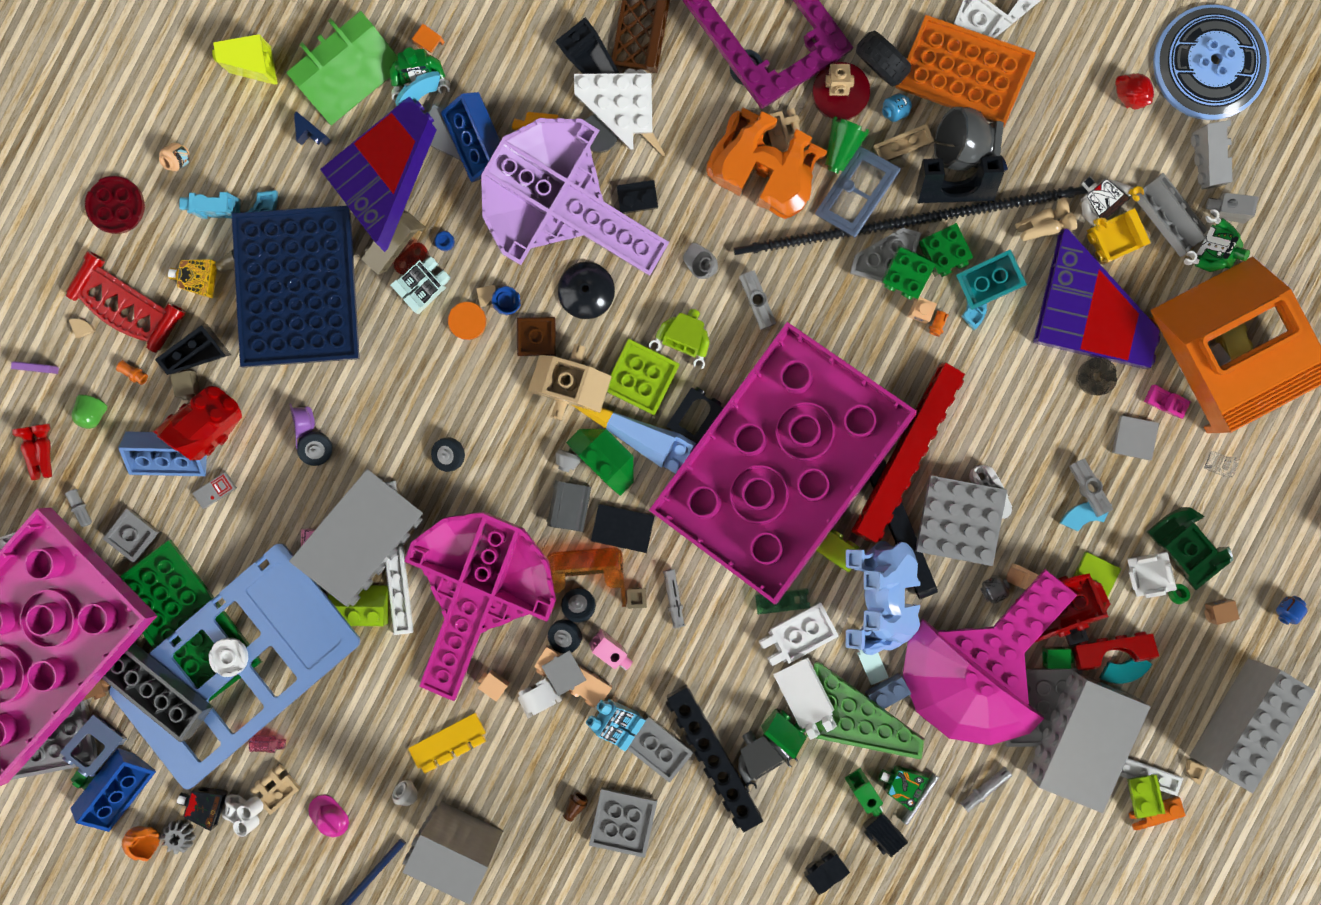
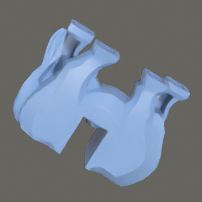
(887, 617)

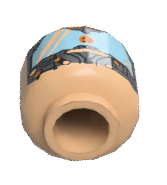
(174, 156)

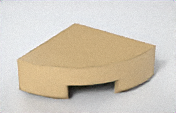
(485, 294)
(81, 328)
(1195, 771)

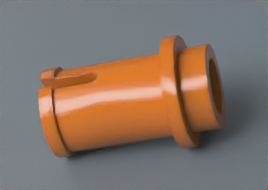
(938, 323)

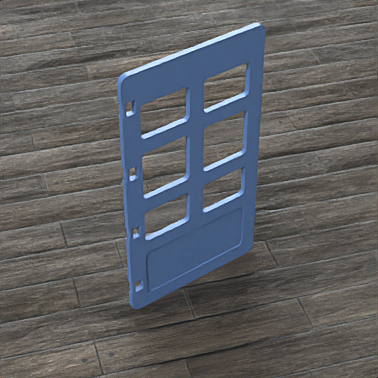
(292, 619)

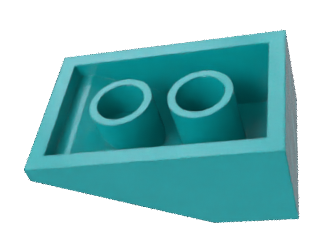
(991, 279)

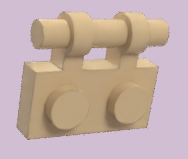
(779, 135)
(280, 793)

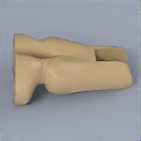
(1046, 222)

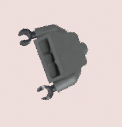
(759, 758)

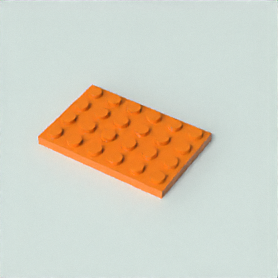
(966, 69)

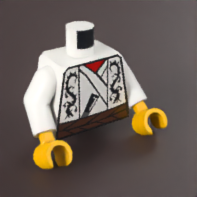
(1105, 199)

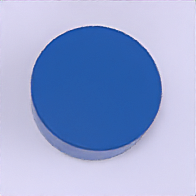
(444, 241)

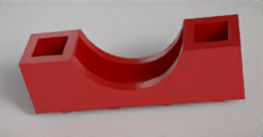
(1139, 648)

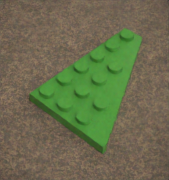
(863, 721)

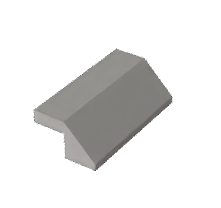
(1172, 215)

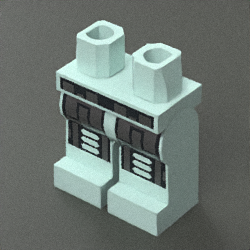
(420, 285)

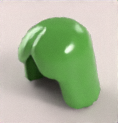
(88, 411)

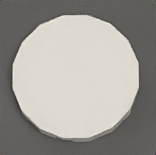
(228, 657)

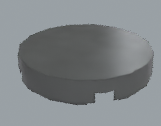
(605, 138)

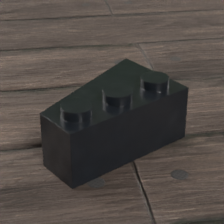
(193, 350)

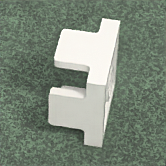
(1151, 575)

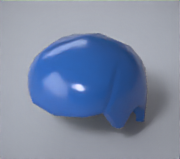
(506, 300)

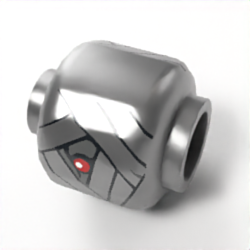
(995, 589)

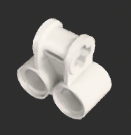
(242, 813)

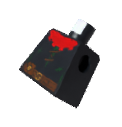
(203, 806)

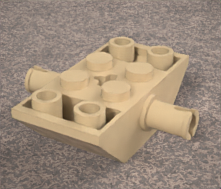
(585, 390)

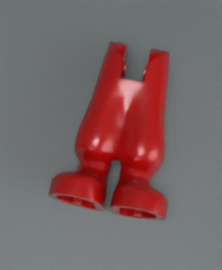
(37, 451)

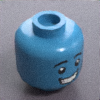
(896, 107)

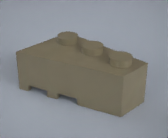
(382, 261)

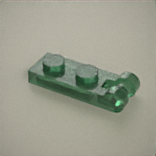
(786, 603)

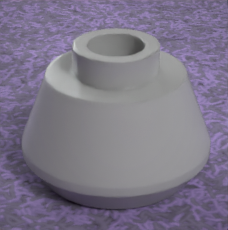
(566, 460)

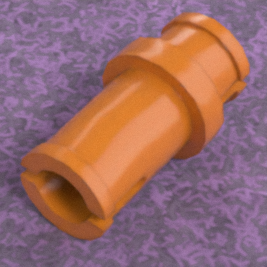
(133, 373)

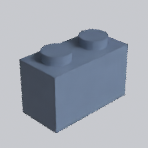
(889, 691)

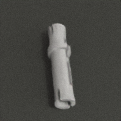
(674, 599)
(986, 789)

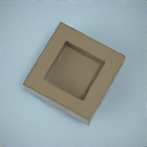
(636, 598)

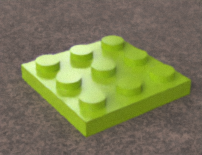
(642, 377)

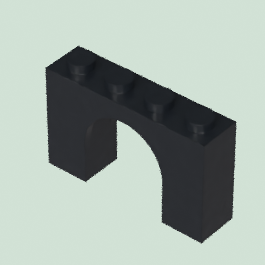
(980, 187)

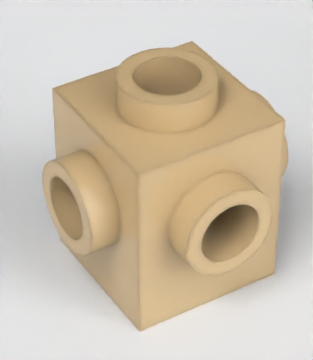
(838, 83)

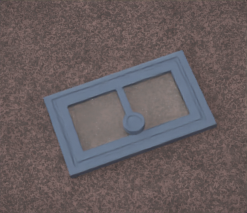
(857, 191)

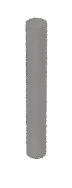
(909, 814)

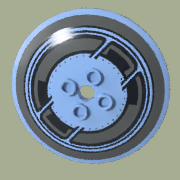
(1190, 77)

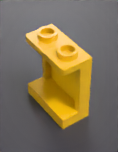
(1121, 237)

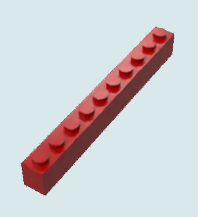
(908, 453)

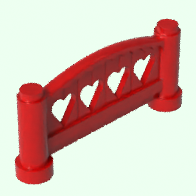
(161, 319)

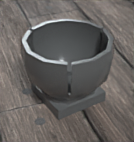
(971, 137)

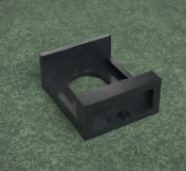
(694, 394)

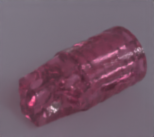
(266, 743)

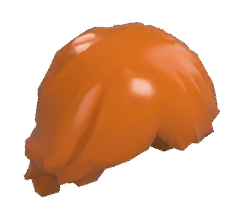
(140, 842)

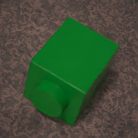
(1057, 657)

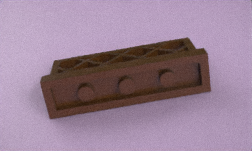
(656, 35)

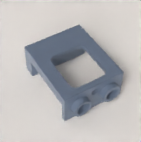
(104, 733)

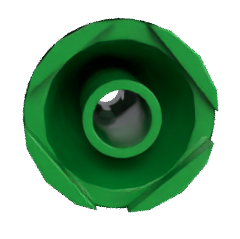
(843, 144)

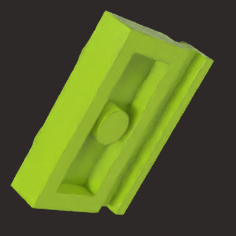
(1146, 796)

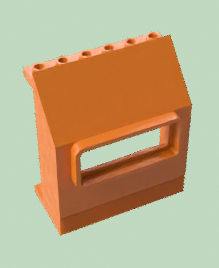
(1257, 379)

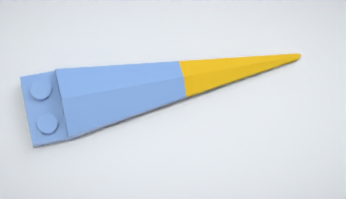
(655, 443)

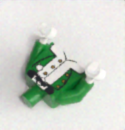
(412, 64)
(1219, 247)

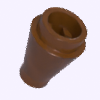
(575, 805)

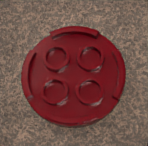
(842, 106)
(115, 205)

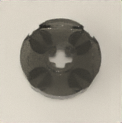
(1086, 379)

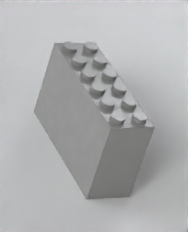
(357, 538)
(1252, 724)
(1087, 741)
(452, 852)

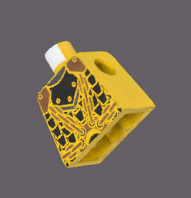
(195, 276)

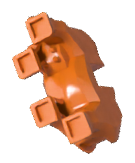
(743, 151)

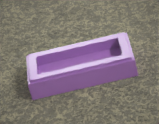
(34, 367)

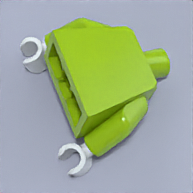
(685, 335)

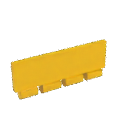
(450, 739)

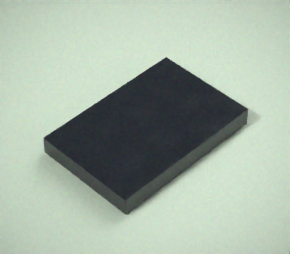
(622, 528)

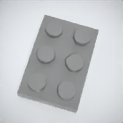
(660, 749)

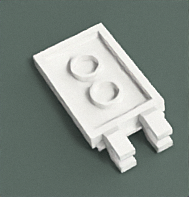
(799, 634)
(806, 697)

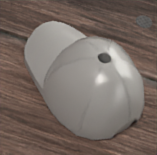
(700, 261)

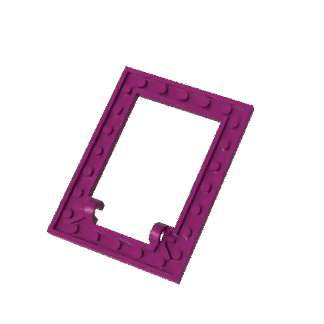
(766, 86)

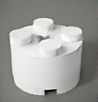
(539, 698)

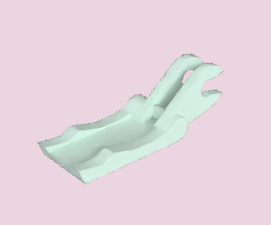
(873, 667)

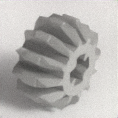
(174, 829)

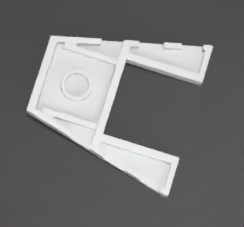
(987, 18)

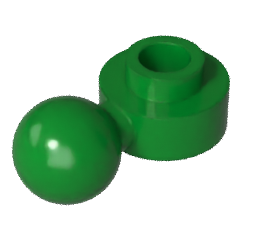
(1180, 595)

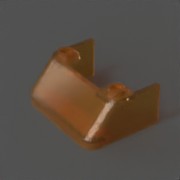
(589, 562)

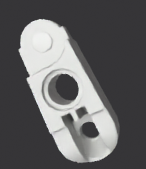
(992, 480)

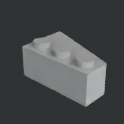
(1212, 154)

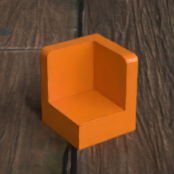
(427, 38)

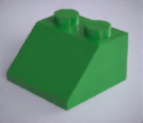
(784, 732)

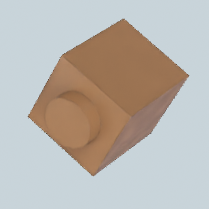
(1221, 611)

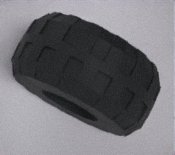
(883, 58)

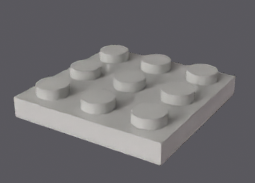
(623, 822)

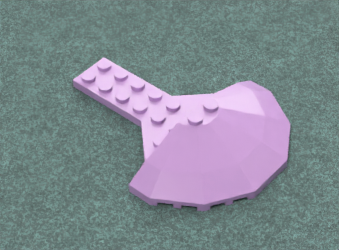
(548, 191)

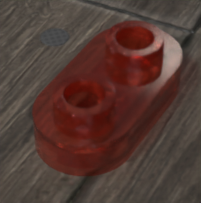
(410, 258)

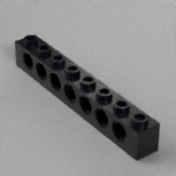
(743, 820)

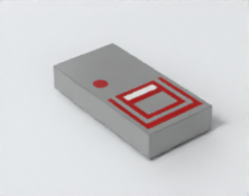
(214, 490)

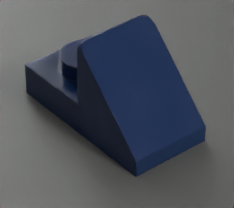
(305, 129)

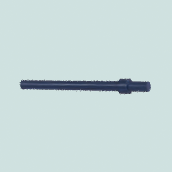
(375, 871)

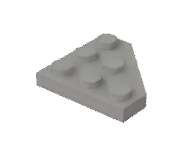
(875, 259)

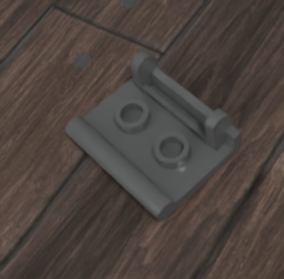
(568, 506)

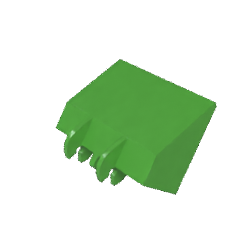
(344, 67)

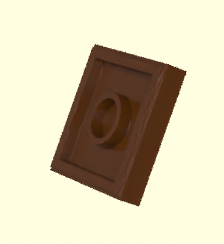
(536, 336)

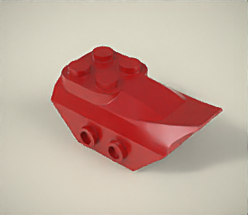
(201, 423)
(1086, 607)

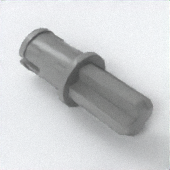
(78, 508)

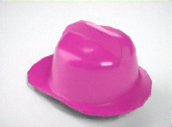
(328, 816)

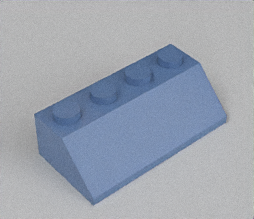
(149, 455)

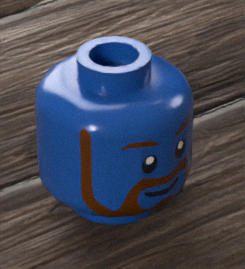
(1291, 610)

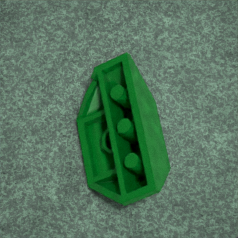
(605, 457)

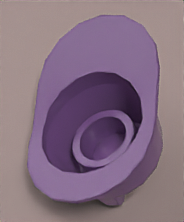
(303, 421)

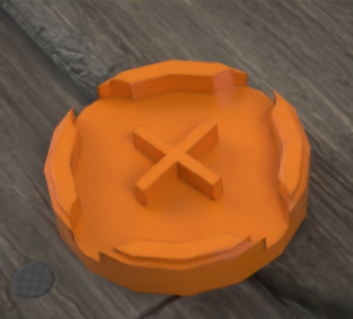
(467, 320)

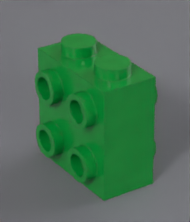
(946, 249)
(908, 272)

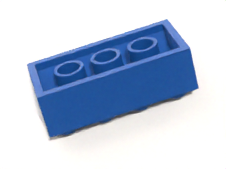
(471, 132)
(112, 790)

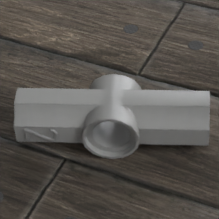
(752, 288)
(1085, 476)

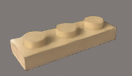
(904, 143)

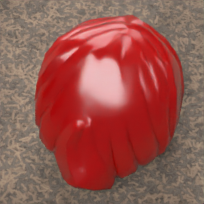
(1134, 90)

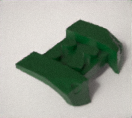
(1189, 546)

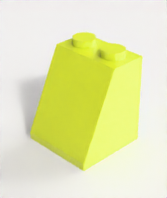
(247, 58)

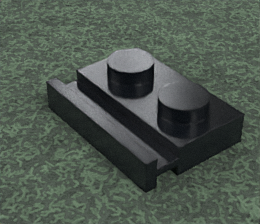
(637, 196)

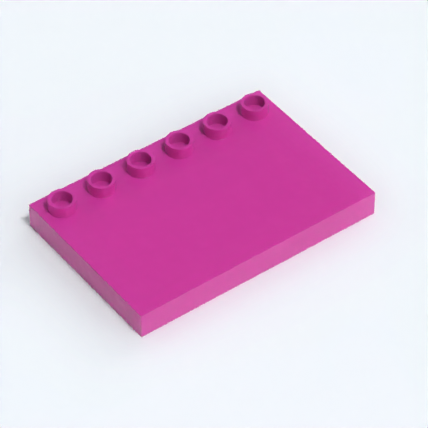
(782, 462)
(59, 631)

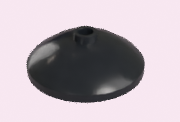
(591, 303)

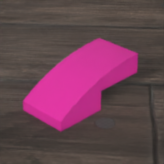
(1167, 402)

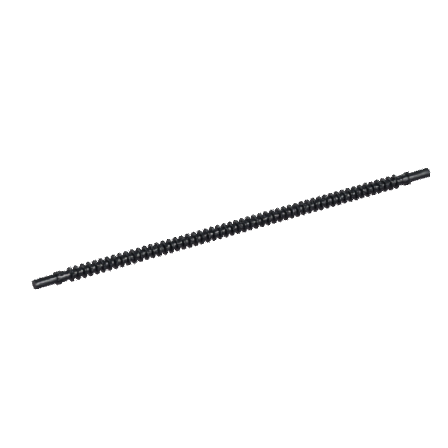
(956, 212)

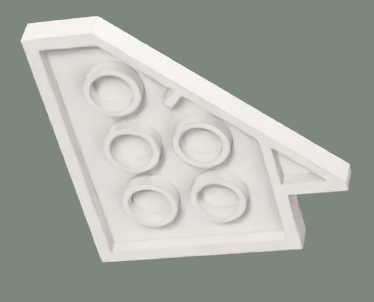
(618, 101)

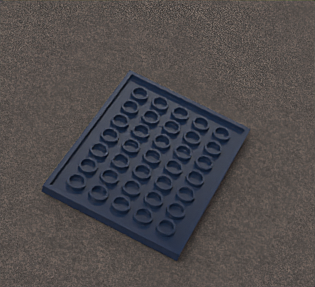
(295, 286)

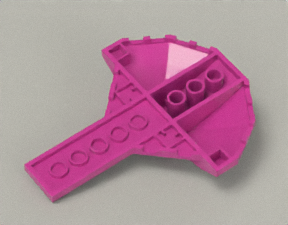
(482, 578)
(976, 679)

